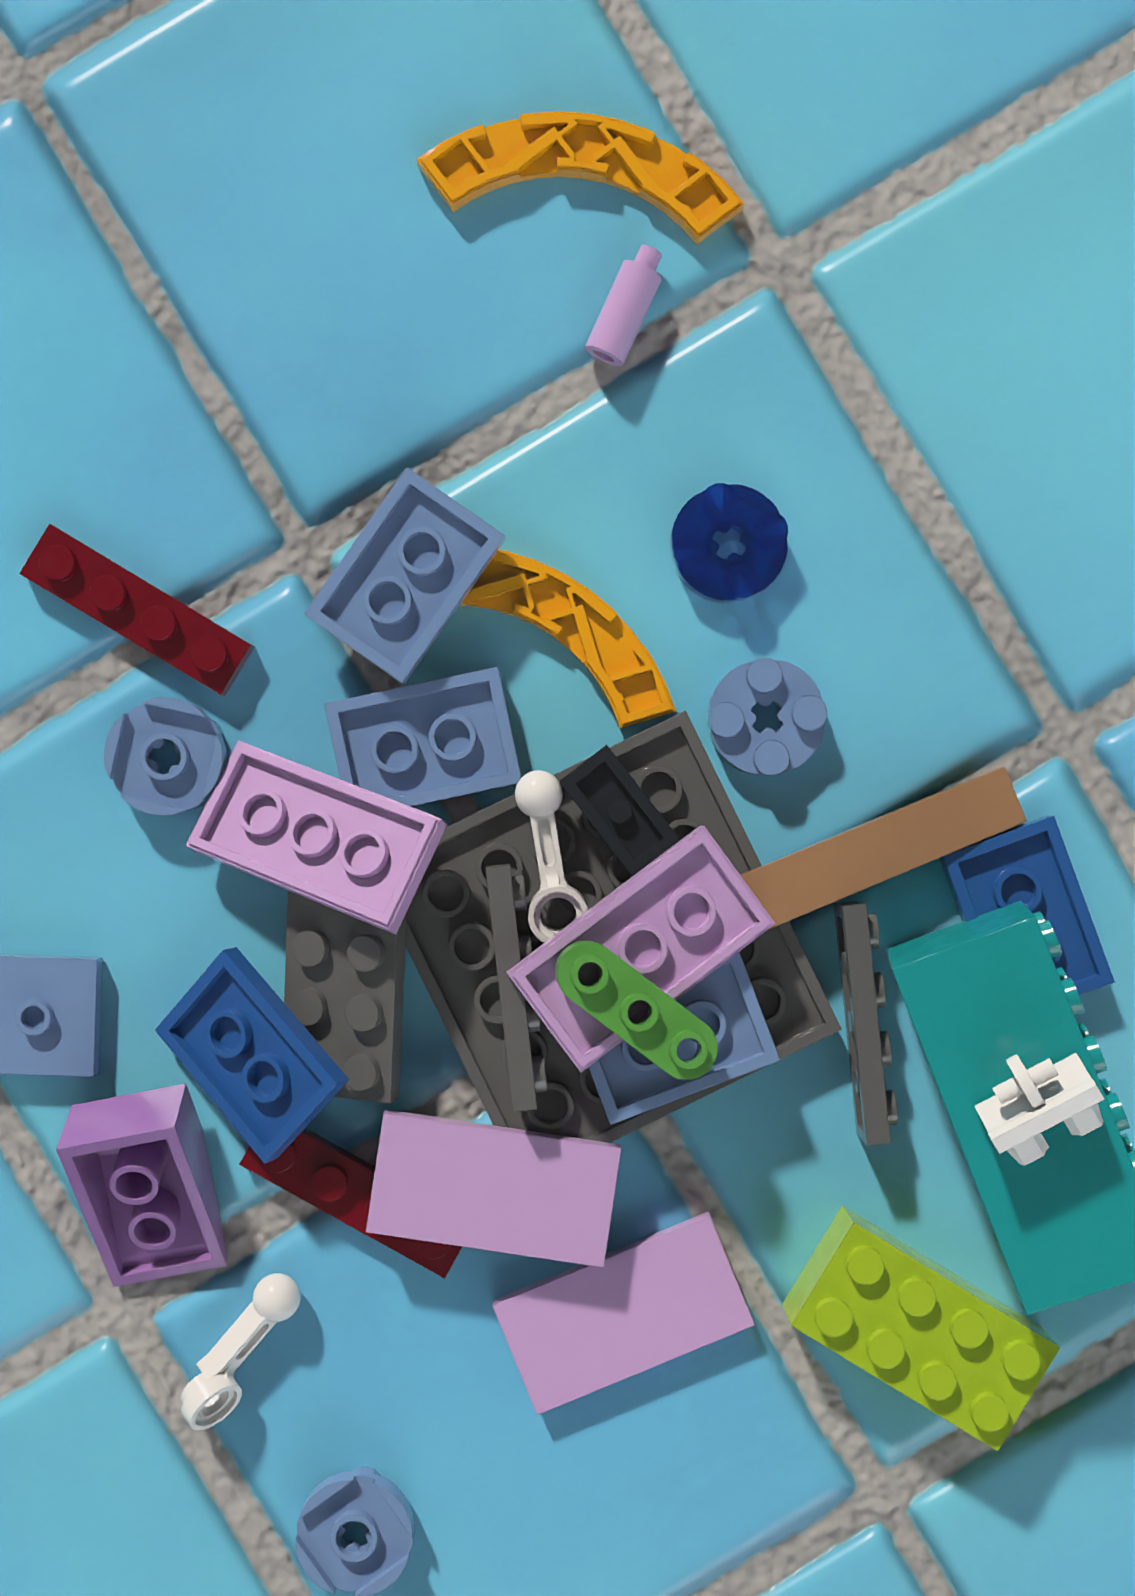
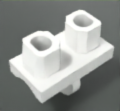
(1038, 1101)

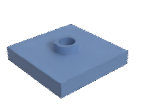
(50, 1015)

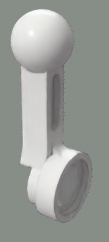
(539, 796)
(214, 1391)

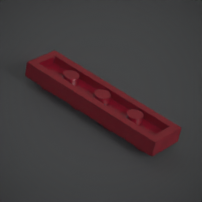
(137, 610)
(342, 1188)

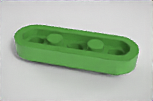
(614, 993)

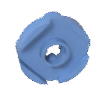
(800, 714)
(138, 776)
(350, 1566)

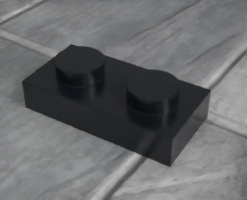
(619, 810)

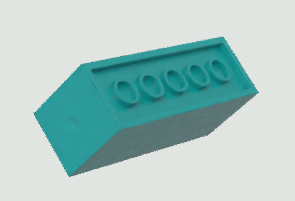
(974, 1002)

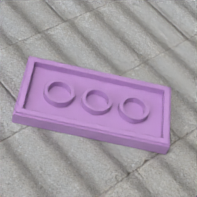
(317, 836)
(666, 922)
(493, 1188)
(622, 1318)

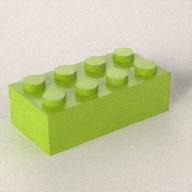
(919, 1328)

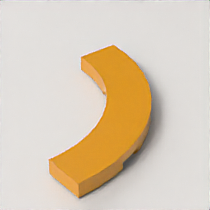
(586, 149)
(583, 626)

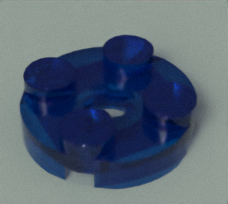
(761, 533)

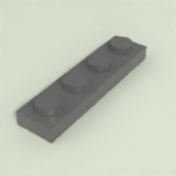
(518, 1017)
(867, 1046)

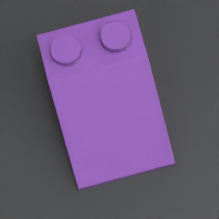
(144, 1184)

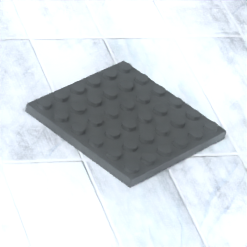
(455, 950)

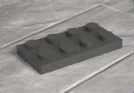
(348, 993)

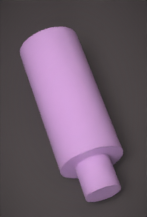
(625, 307)

